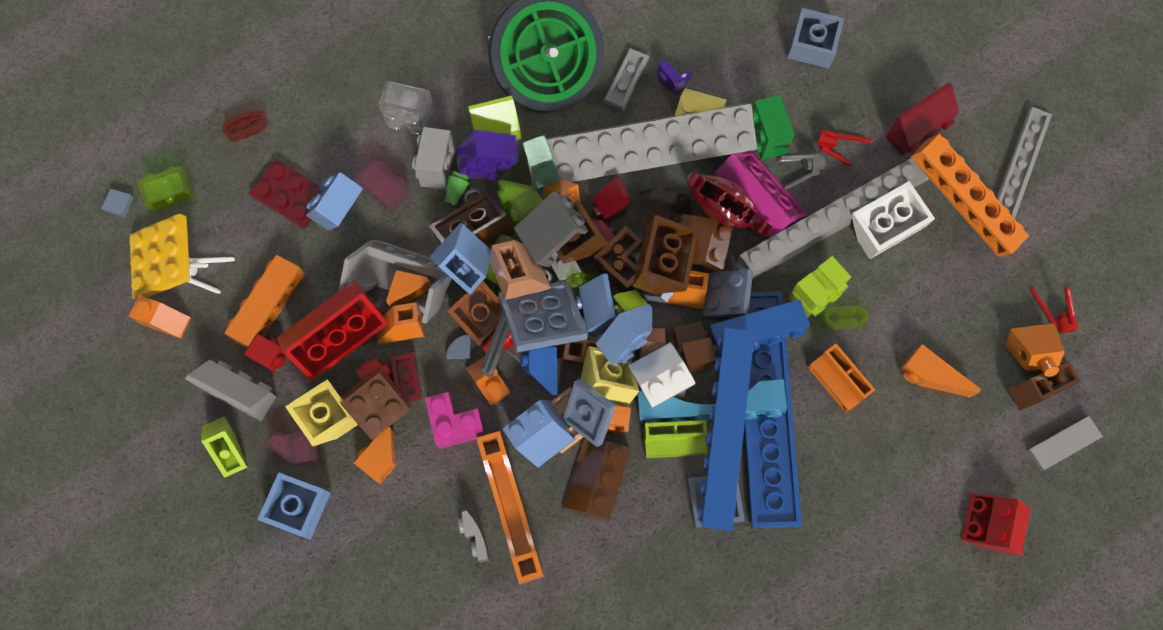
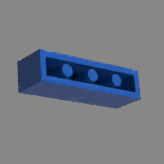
(769, 324)

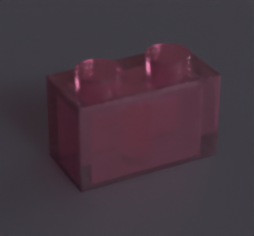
(383, 185)

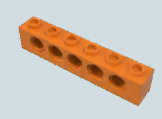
(958, 191)

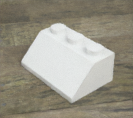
(890, 219)

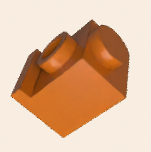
(620, 420)

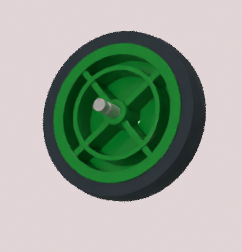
(546, 53)

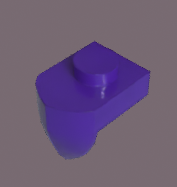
(669, 76)

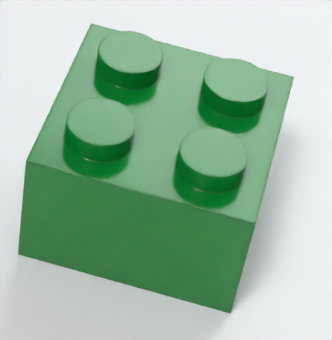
(771, 127)

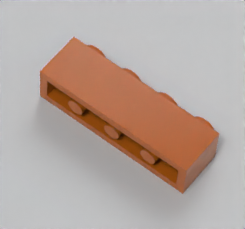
(265, 302)

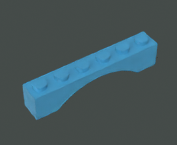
(763, 398)

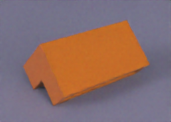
(841, 378)

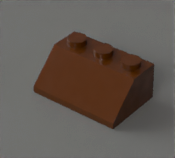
(480, 216)
(665, 257)
(596, 479)

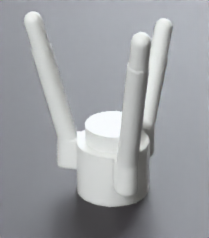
(195, 263)

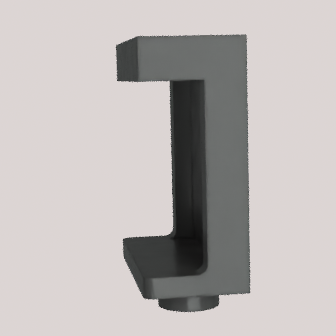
(550, 227)

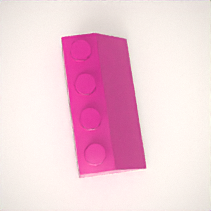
(771, 199)

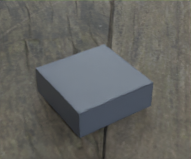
(117, 203)

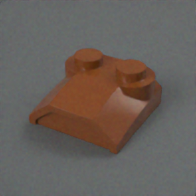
(477, 313)

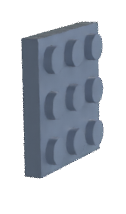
(544, 318)

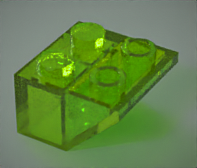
(517, 199)

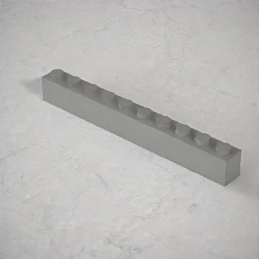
(826, 220)

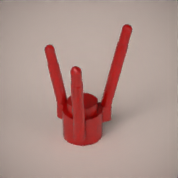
(829, 139)
(1066, 321)

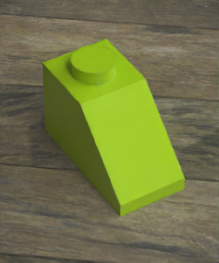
(223, 446)

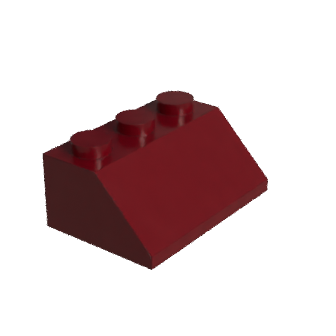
(924, 120)

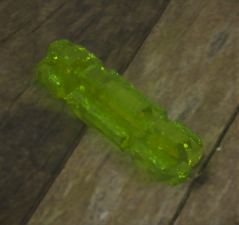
(580, 279)

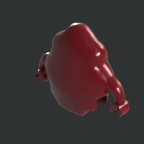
(726, 202)

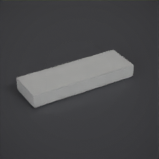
(626, 79)
(1064, 443)

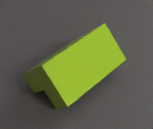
(675, 439)

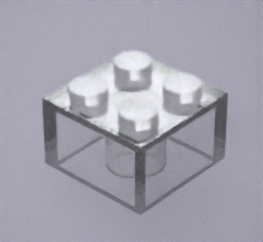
(406, 107)

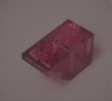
(294, 448)

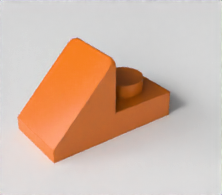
(491, 387)

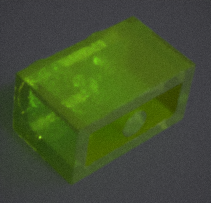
(165, 188)

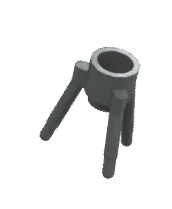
(810, 162)

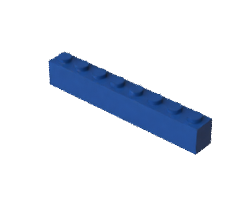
(728, 429)

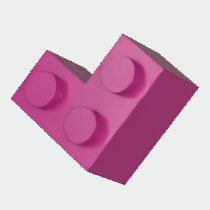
(449, 427)

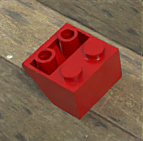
(996, 523)

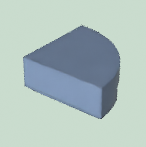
(460, 348)

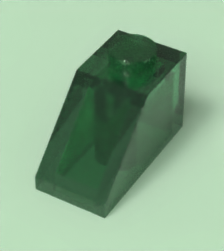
(541, 161)

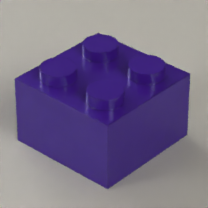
(487, 154)

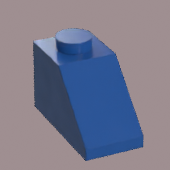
(541, 367)

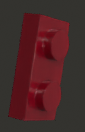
(406, 376)

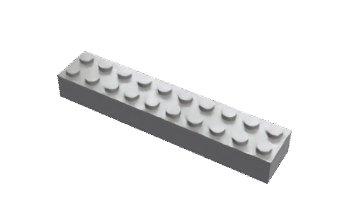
(653, 143)

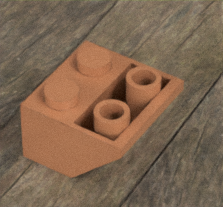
(516, 270)

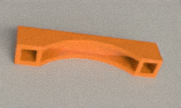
(510, 508)

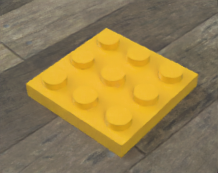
(159, 257)

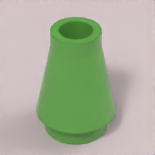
(455, 188)

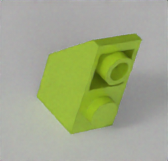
(627, 301)

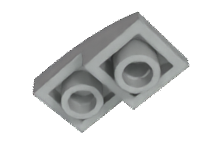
(471, 530)

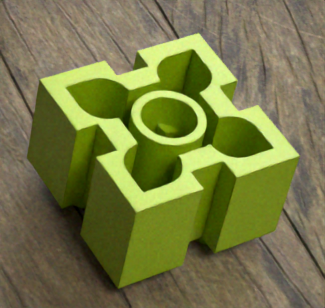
(821, 287)

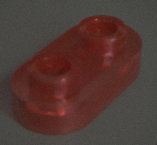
(244, 123)

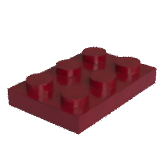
(286, 193)

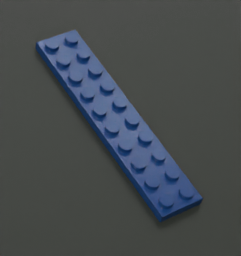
(771, 440)

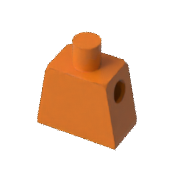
(1037, 348)

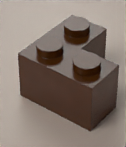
(616, 259)
(695, 347)

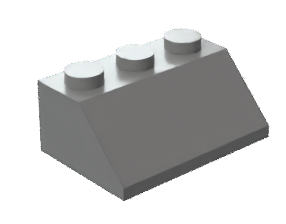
(233, 388)

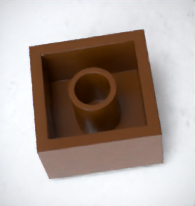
(375, 403)

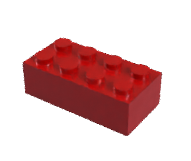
(332, 331)

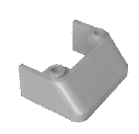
(376, 265)

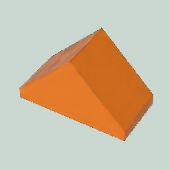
(407, 288)

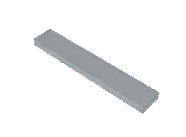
(1023, 159)

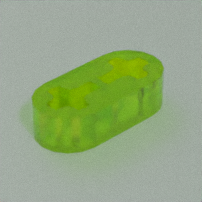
(845, 312)

